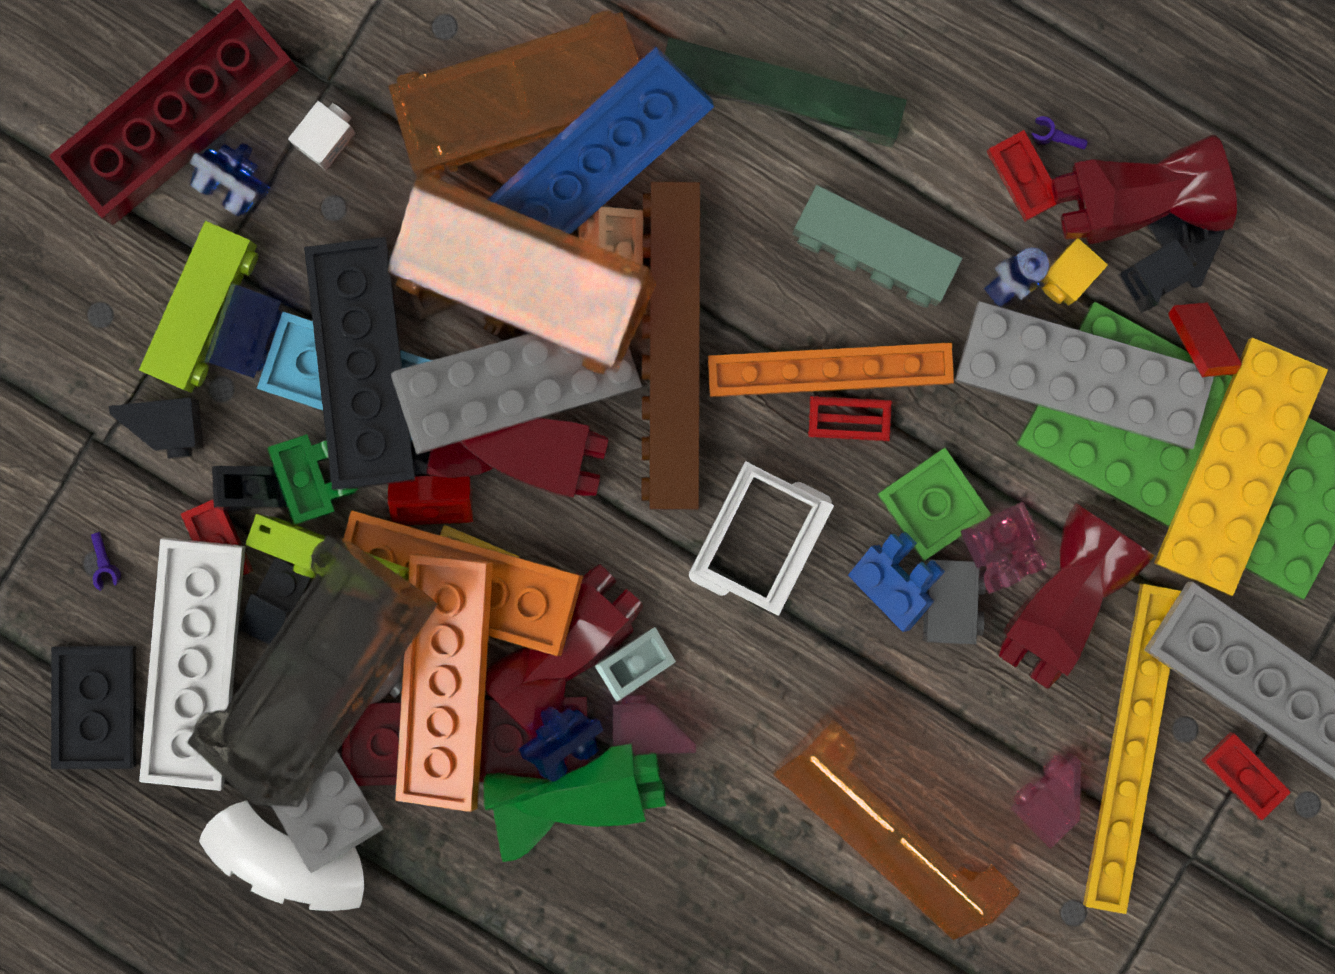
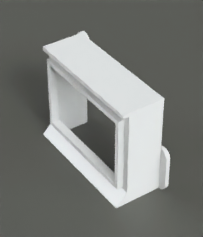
(796, 557)

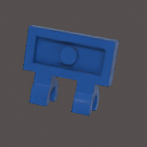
(890, 587)

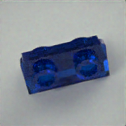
(243, 331)

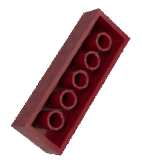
(173, 112)

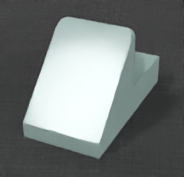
(635, 663)

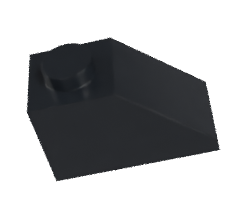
(164, 425)

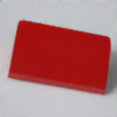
(431, 501)

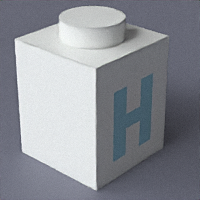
(323, 134)

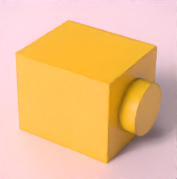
(1072, 273)

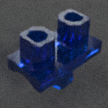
(233, 171)
(1019, 275)
(558, 737)

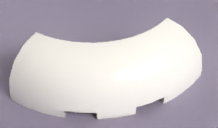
(269, 861)

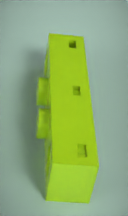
(295, 544)

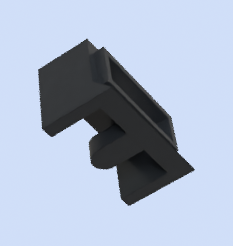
(1158, 274)

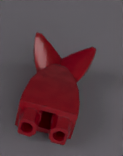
(1128, 196)
(534, 452)
(1064, 608)
(534, 680)

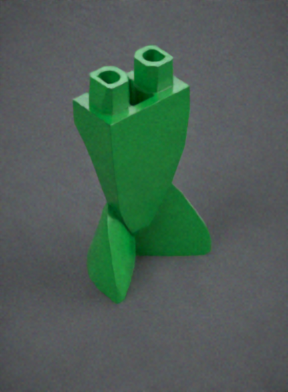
(602, 793)

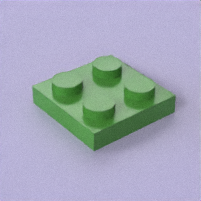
(934, 503)

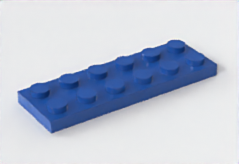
(606, 145)

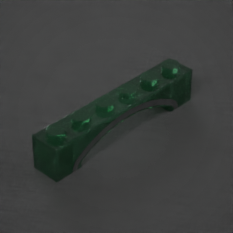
(838, 105)

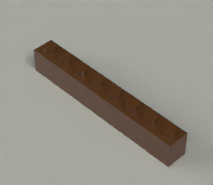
(674, 347)

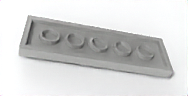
(1084, 375)
(500, 389)
(1250, 674)

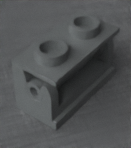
(955, 606)

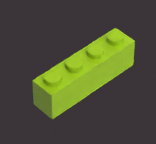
(195, 307)

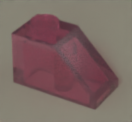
(648, 728)

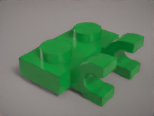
(301, 478)

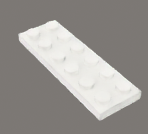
(190, 656)

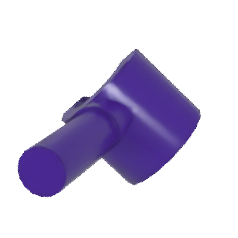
(1056, 135)
(103, 563)

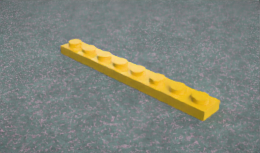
(1130, 759)

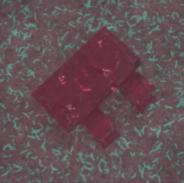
(996, 538)

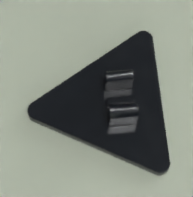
(1200, 241)

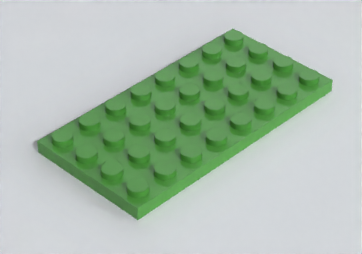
(1155, 473)

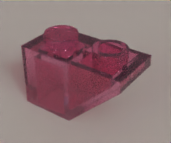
(1053, 802)

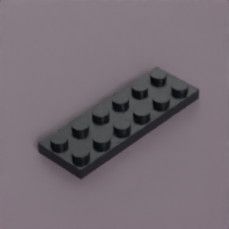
(355, 362)

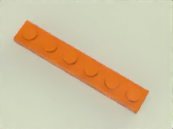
(830, 369)

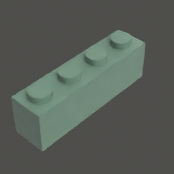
(877, 247)

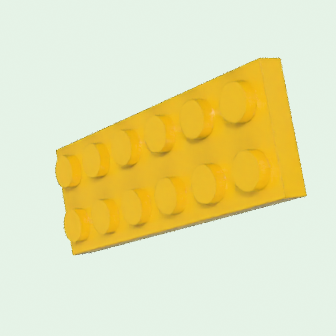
(1240, 466)

